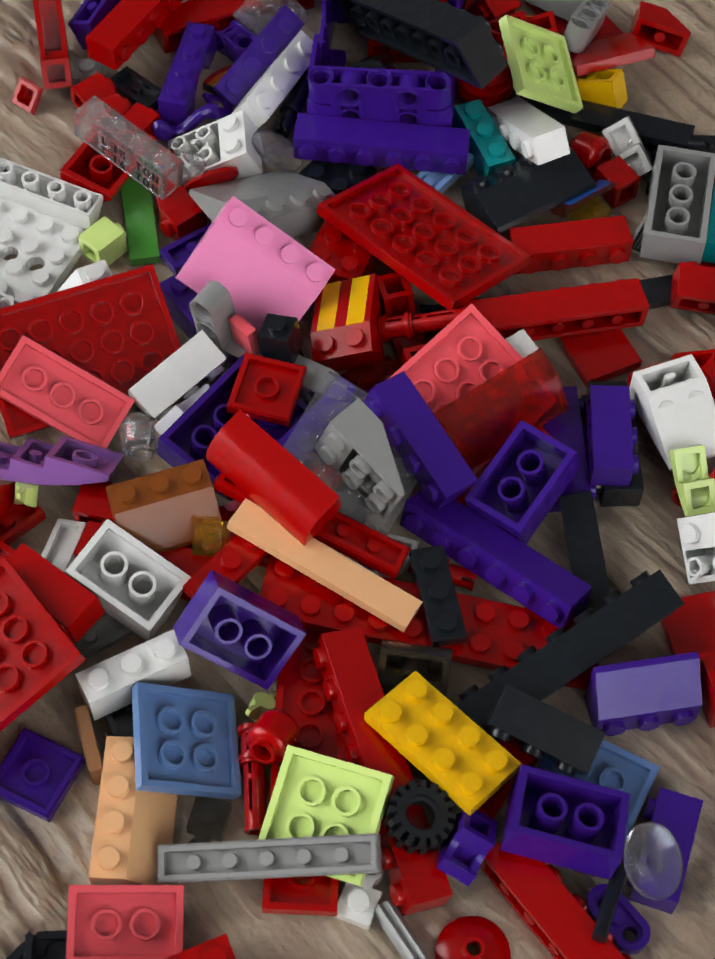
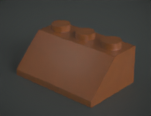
(164, 505)

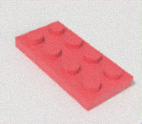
(62, 394)

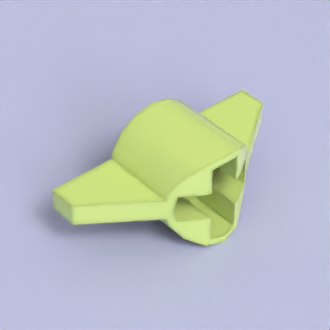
(26, 494)
(261, 703)

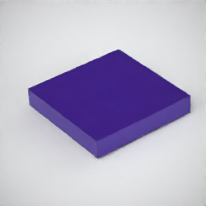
(38, 774)

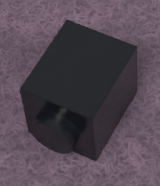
(280, 338)

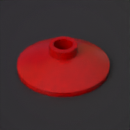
(212, 177)
(469, 930)

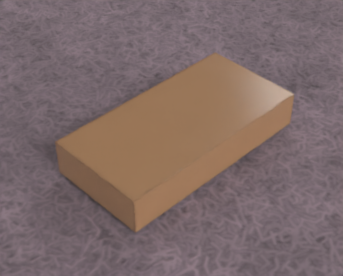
(89, 743)

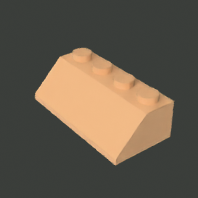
(128, 822)

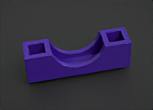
(180, 87)

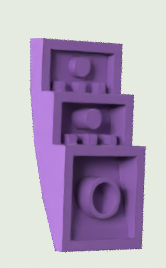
(58, 464)

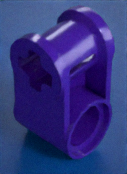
(233, 40)

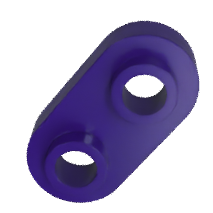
(625, 919)

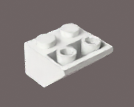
(698, 546)

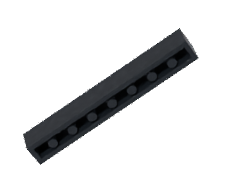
(580, 647)

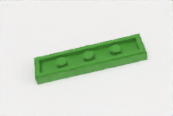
(140, 224)

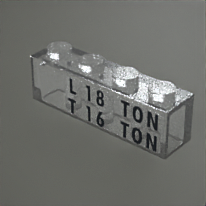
(128, 147)

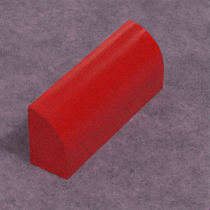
(272, 477)

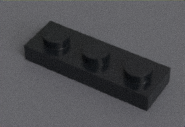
(438, 596)

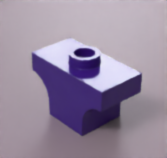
(467, 846)

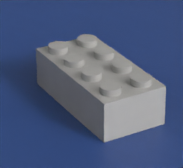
(678, 205)

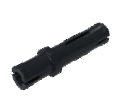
(294, 105)

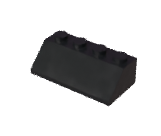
(525, 190)

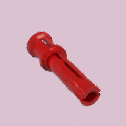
(412, 324)
(253, 785)

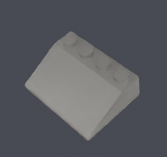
(278, 196)

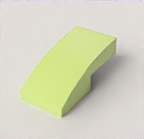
(692, 480)

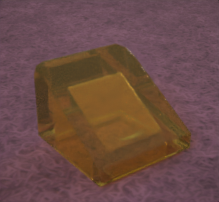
(592, 209)

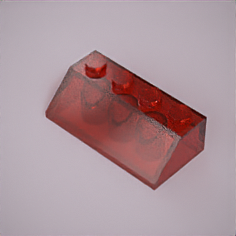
(490, 412)

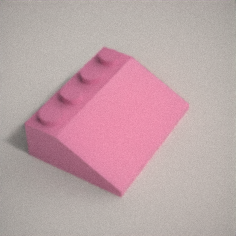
(256, 265)

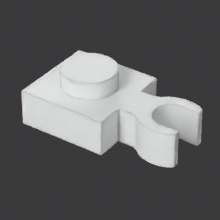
(359, 903)

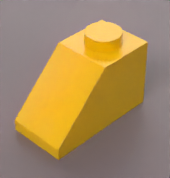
(603, 87)

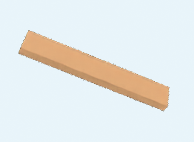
(326, 567)

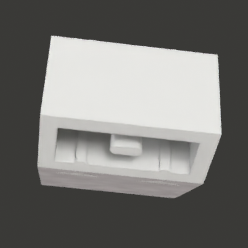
(223, 144)
(675, 405)

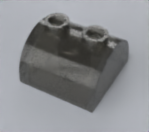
(403, 658)

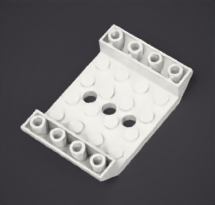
(41, 227)

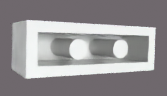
(178, 376)
(109, 683)

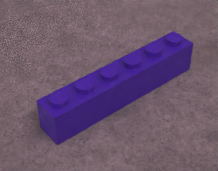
(381, 143)
(498, 559)

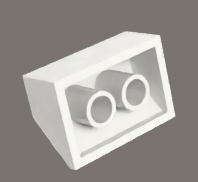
(128, 579)

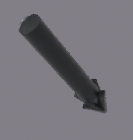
(609, 904)

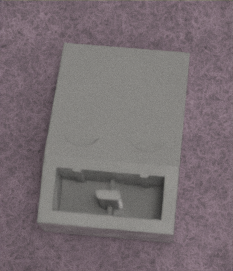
(362, 455)

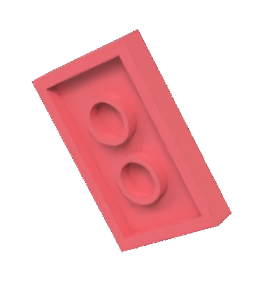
(124, 921)

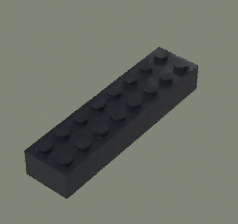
(431, 34)

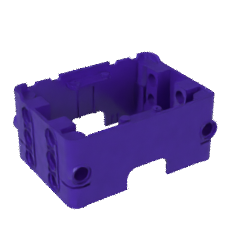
(374, 92)

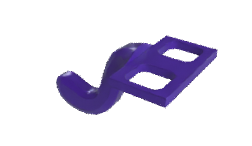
(166, 132)

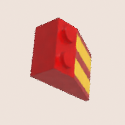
(347, 324)

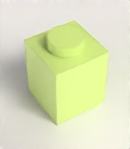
(103, 241)

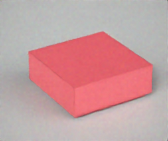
(244, 334)

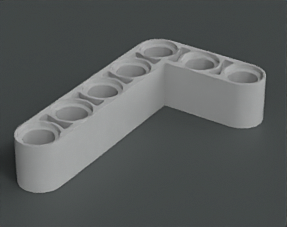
(584, 19)
(211, 313)

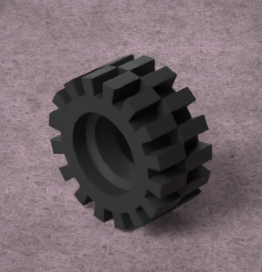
(431, 800)

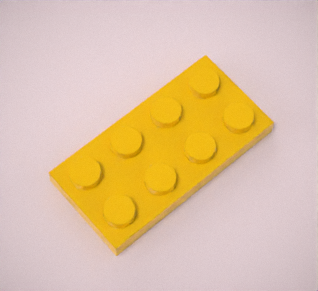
(442, 742)

